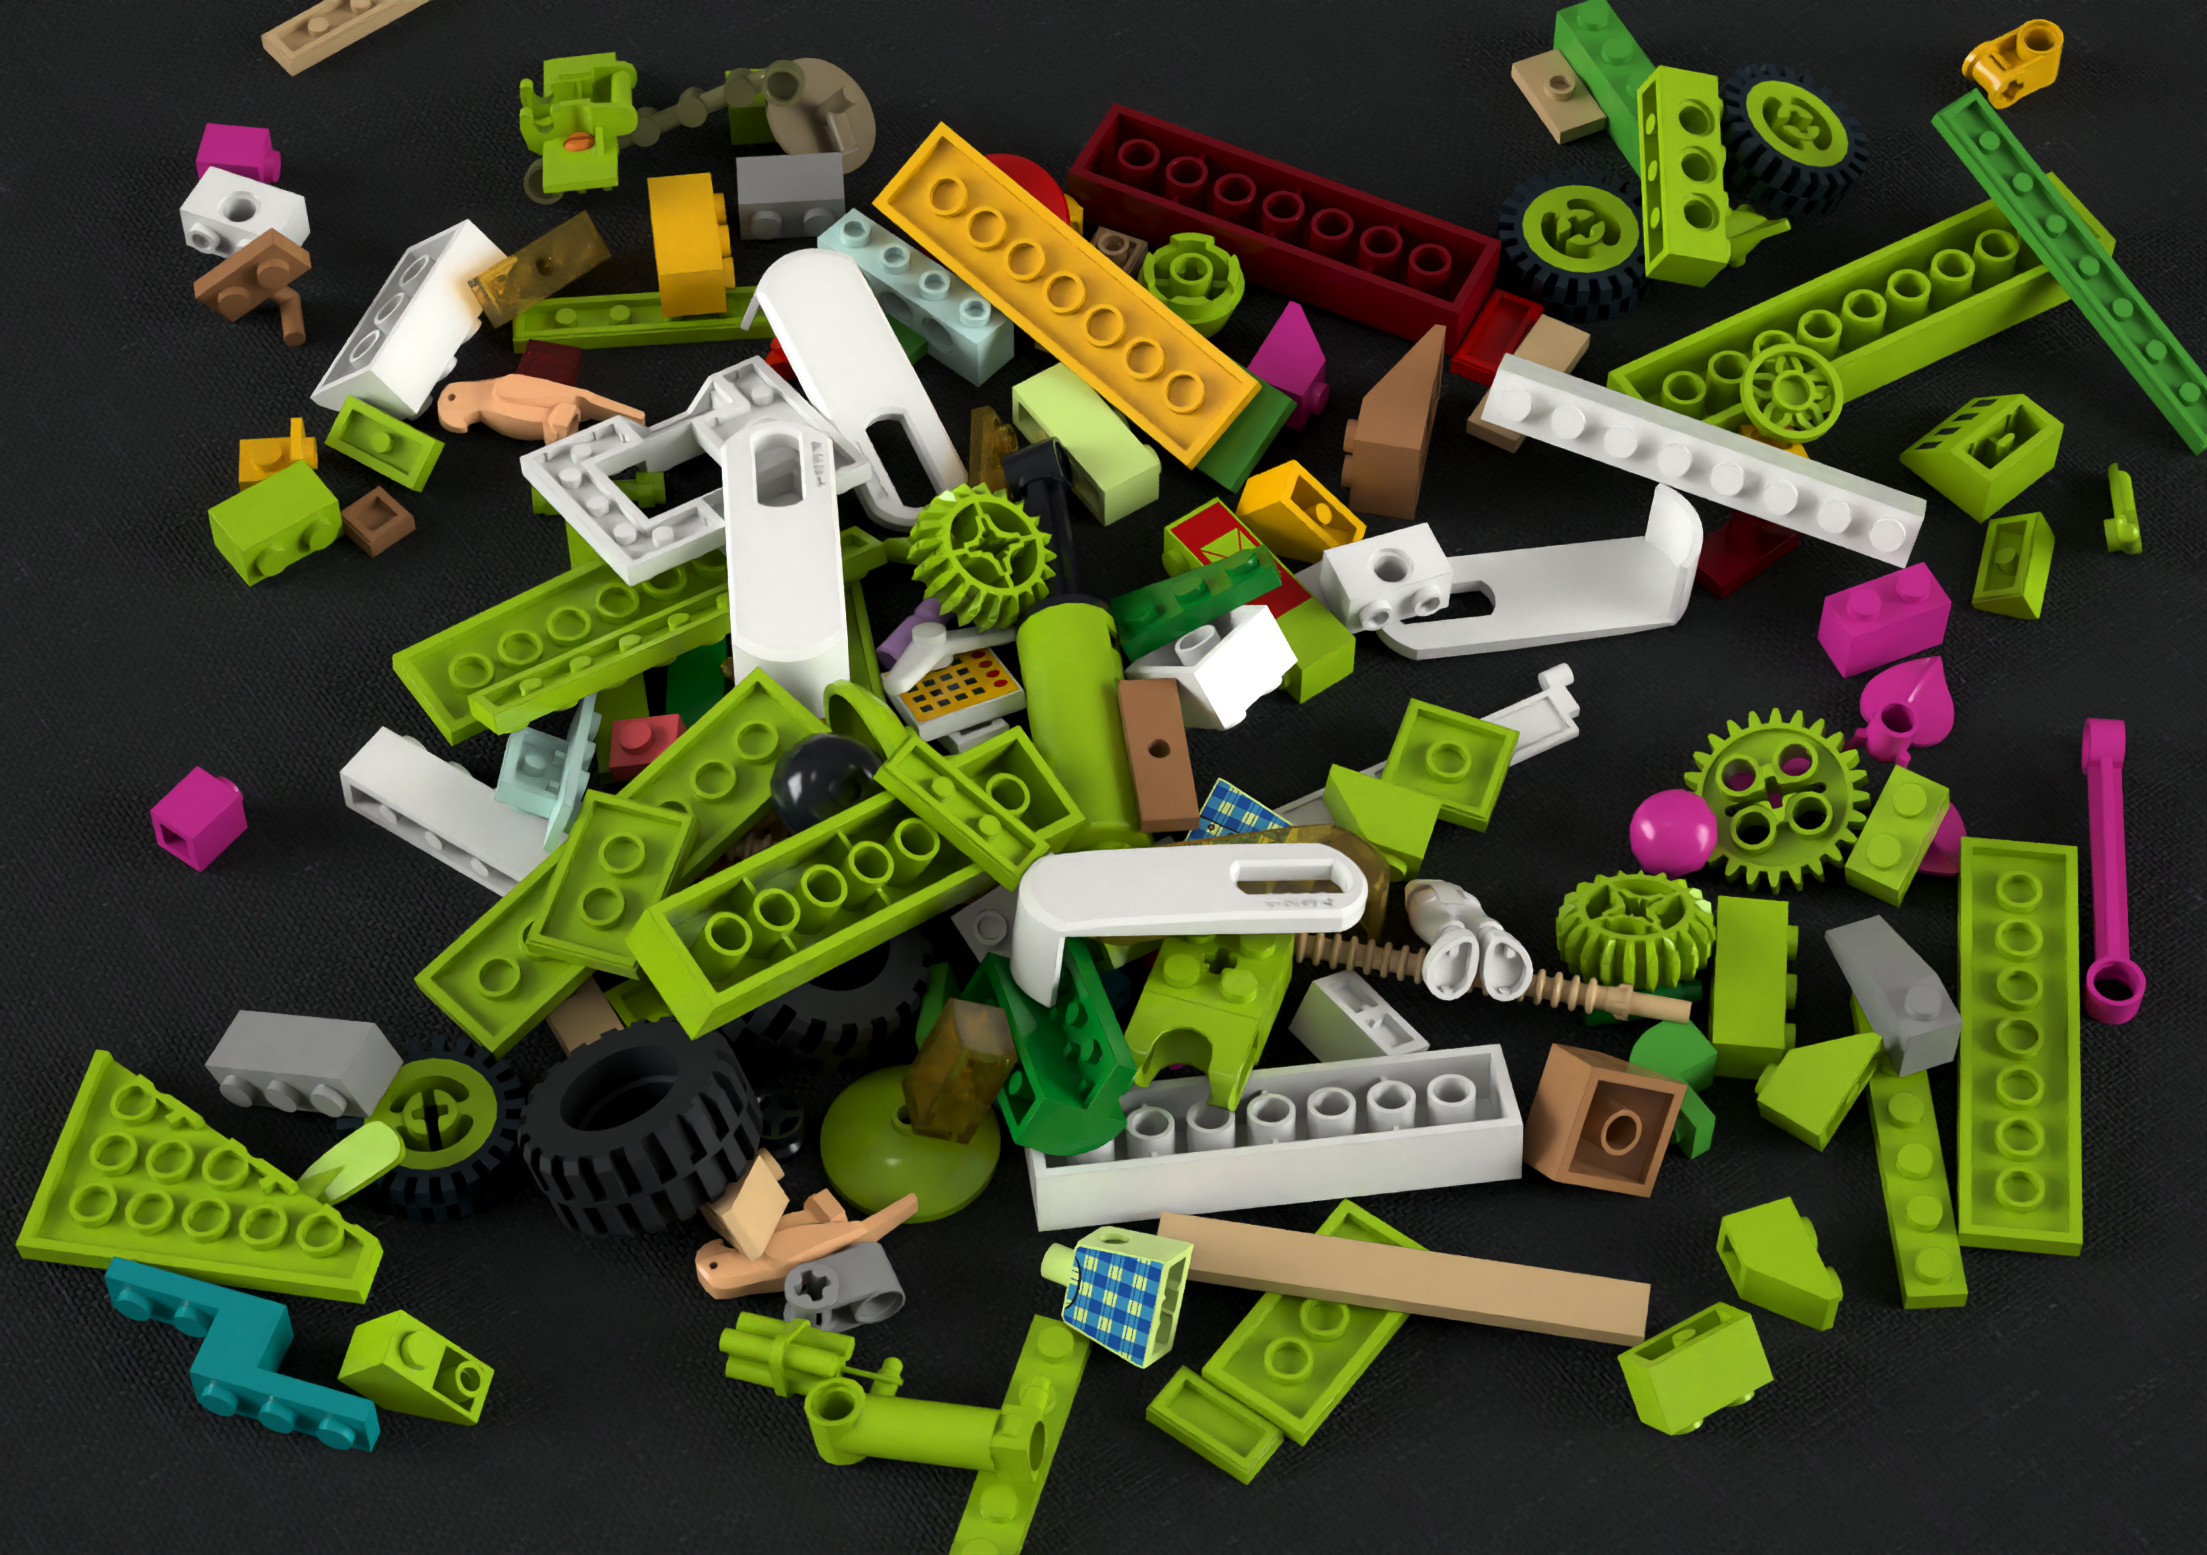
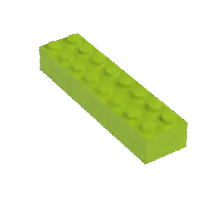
(832, 892)

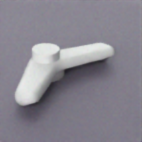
(934, 649)

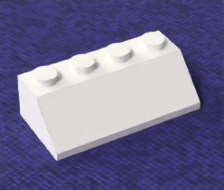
(413, 326)

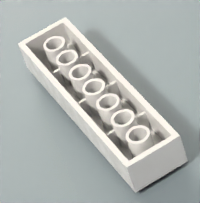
(1293, 1139)

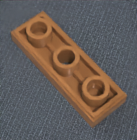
(1158, 755)

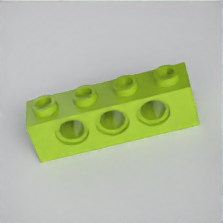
(1682, 176)

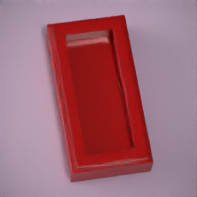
(1496, 331)

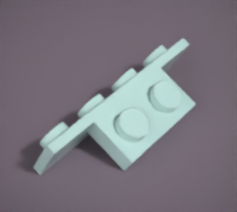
(550, 773)

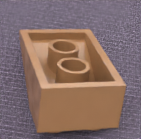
(1395, 433)

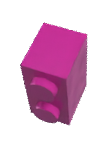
(1884, 620)

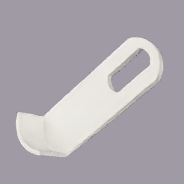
(854, 370)
(785, 566)
(1568, 589)
(1173, 894)

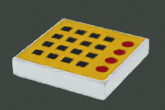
(960, 695)

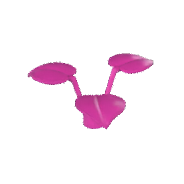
(1903, 710)

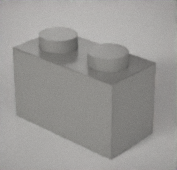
(789, 195)

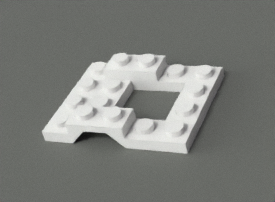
(576, 470)

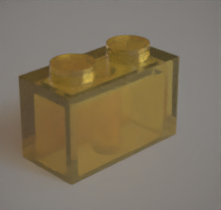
(959, 1071)

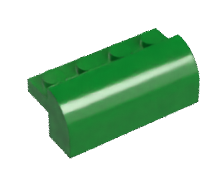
(1069, 1056)

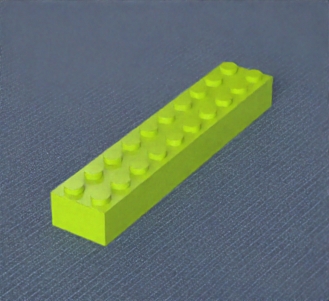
(1866, 317)

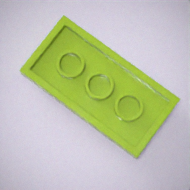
(1304, 1354)

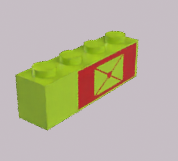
(1314, 634)

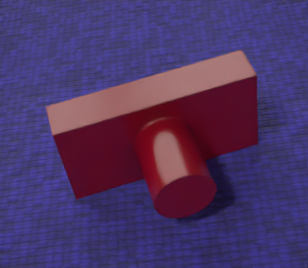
(1741, 551)

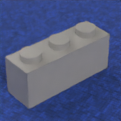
(304, 1063)

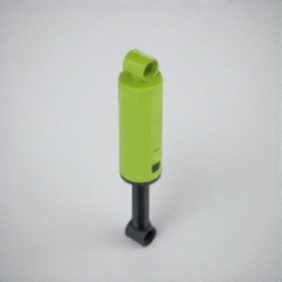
(1073, 666)

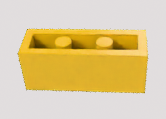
(690, 244)

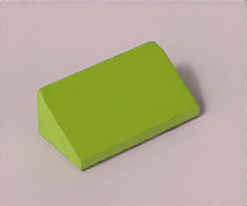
(2014, 566)

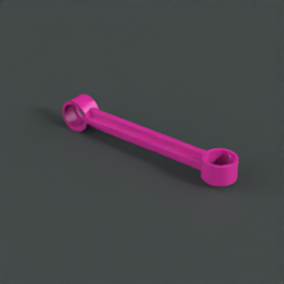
(2103, 763)

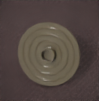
(827, 117)

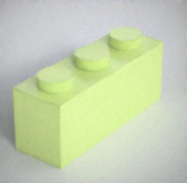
(1108, 462)

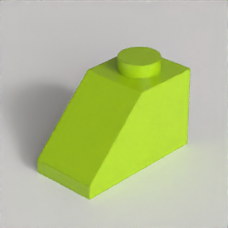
(1385, 815)
(1818, 1085)

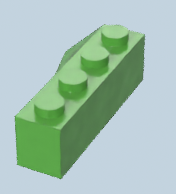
(1608, 66)

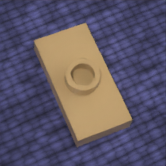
(1558, 96)

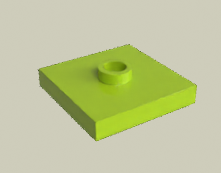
(1452, 761)

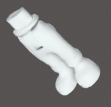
(1460, 939)

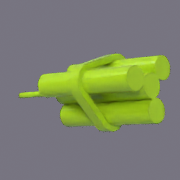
(788, 1354)

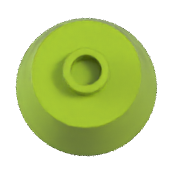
(1194, 281)

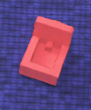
(640, 741)

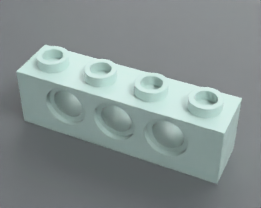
(927, 298)

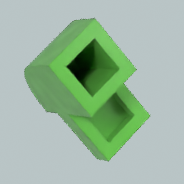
(1687, 1056)

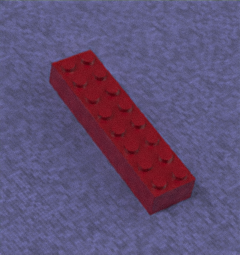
(1286, 226)

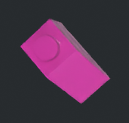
(1294, 365)

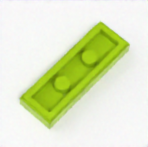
(961, 811)

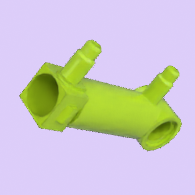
(877, 1424)

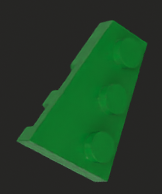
(1191, 599)

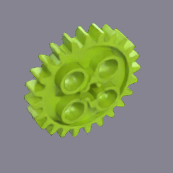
(1763, 753)

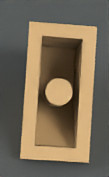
(750, 1206)

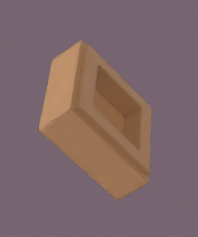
(376, 521)

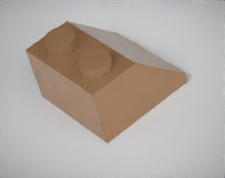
(1600, 1121)

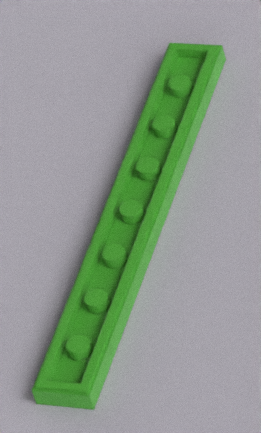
(2079, 263)

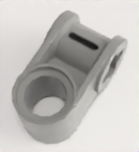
(845, 1288)

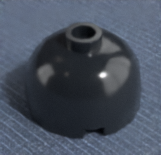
(823, 779)

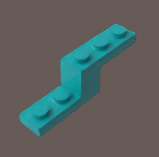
(242, 1355)

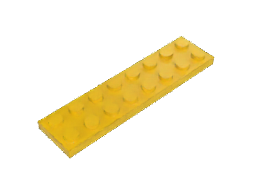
(1067, 296)

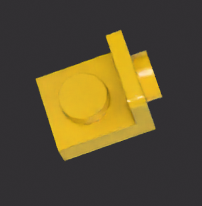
(270, 455)

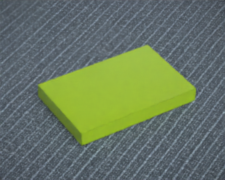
(610, 870)

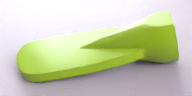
(353, 1163)

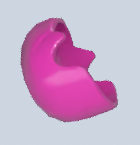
(1673, 833)

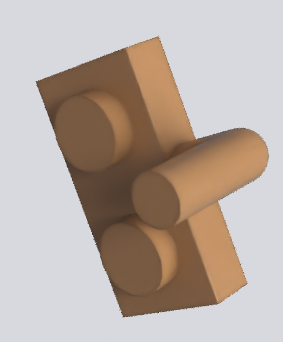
(258, 274)

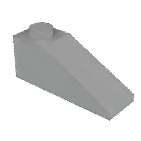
(1897, 994)

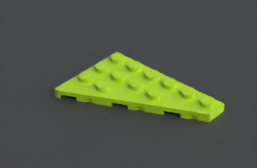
(170, 1192)

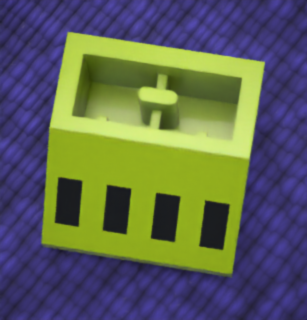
(1987, 452)

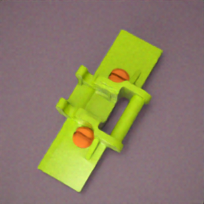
(579, 120)

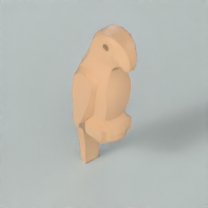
(526, 407)
(797, 1239)

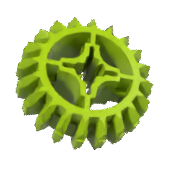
(988, 541)
(1635, 931)

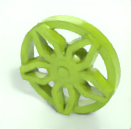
(1791, 394)

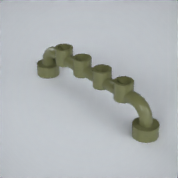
(779, 82)

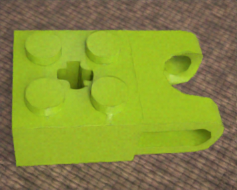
(1211, 1008)

